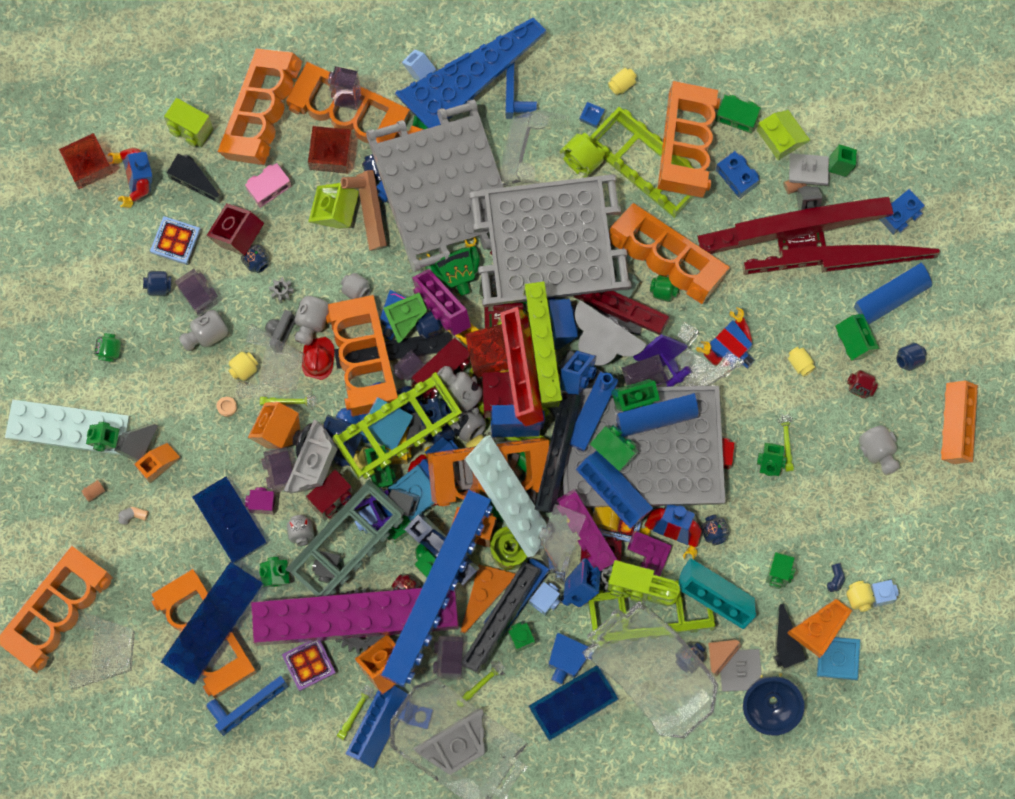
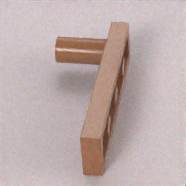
(370, 206)

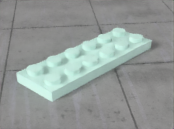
(58, 424)
(507, 494)

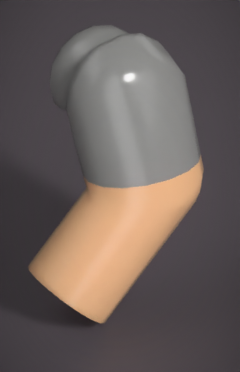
(130, 513)

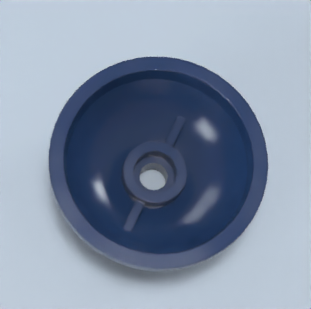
(777, 716)

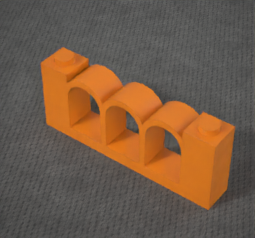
(307, 87)
(257, 148)
(681, 178)
(698, 285)
(354, 313)
(442, 474)
(176, 593)
(35, 655)

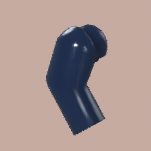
(838, 580)

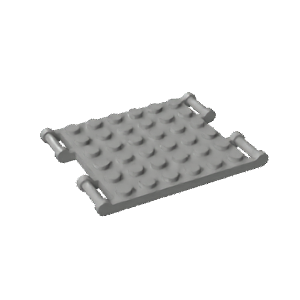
(431, 180)
(551, 236)

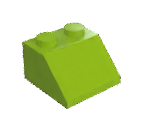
(782, 133)
(333, 206)

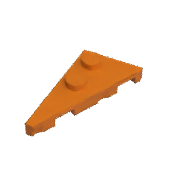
(486, 588)

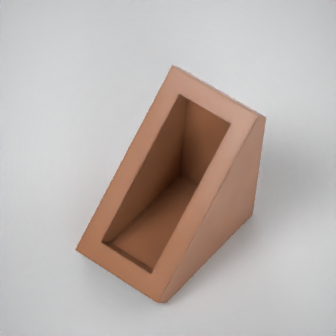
(721, 654)

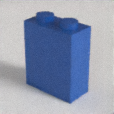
(507, 425)

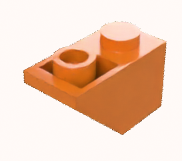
(156, 462)

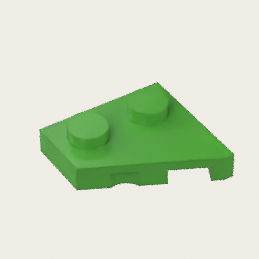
(404, 315)

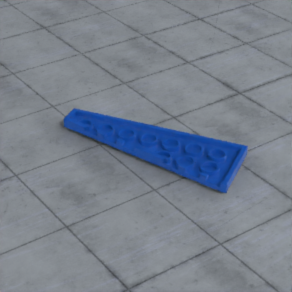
(468, 74)

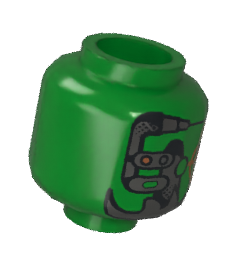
(107, 347)

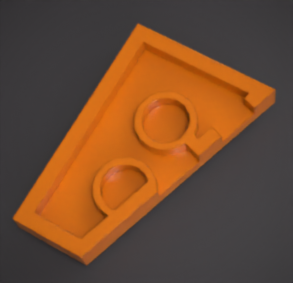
(821, 628)

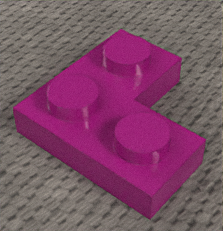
(653, 551)

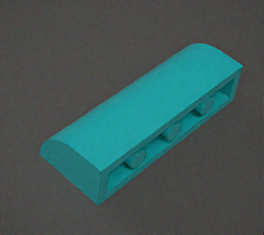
(717, 594)

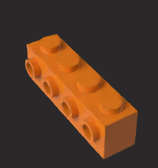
(959, 422)

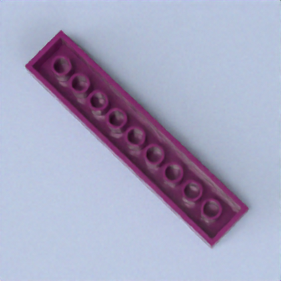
(340, 617)

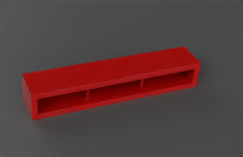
(521, 366)

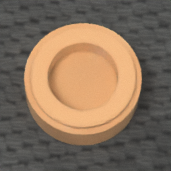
(226, 406)

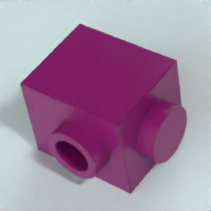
(260, 501)

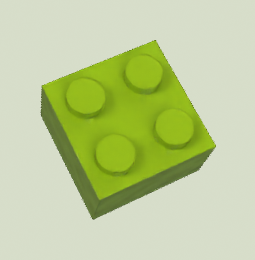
(188, 123)

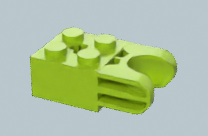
(642, 584)

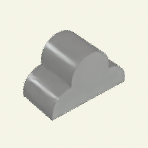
(604, 337)

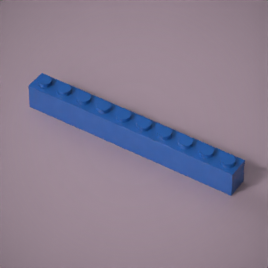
(437, 588)

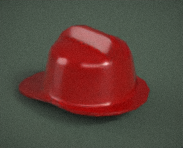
(318, 358)

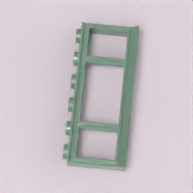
(342, 576)

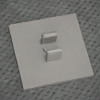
(808, 169)
(741, 671)

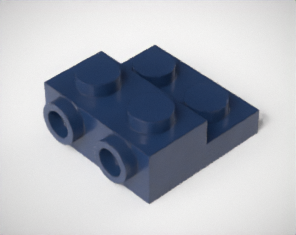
(336, 426)

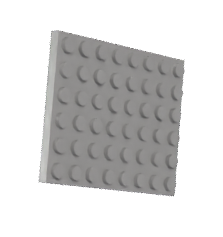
(673, 462)

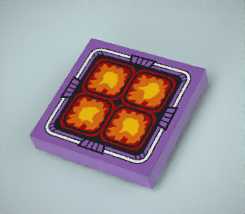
(308, 664)

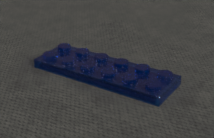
(212, 623)

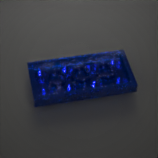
(229, 520)
(573, 703)

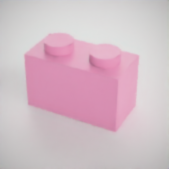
(268, 185)

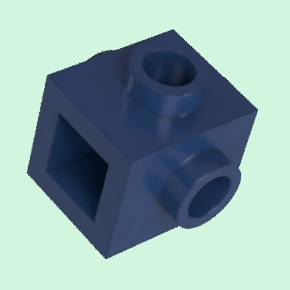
(435, 410)

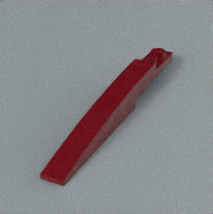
(796, 224)
(839, 257)
(626, 309)

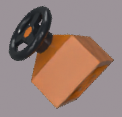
(278, 427)

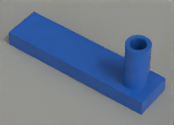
(515, 106)
(592, 410)
(229, 722)

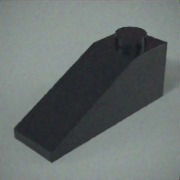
(187, 173)
(787, 649)

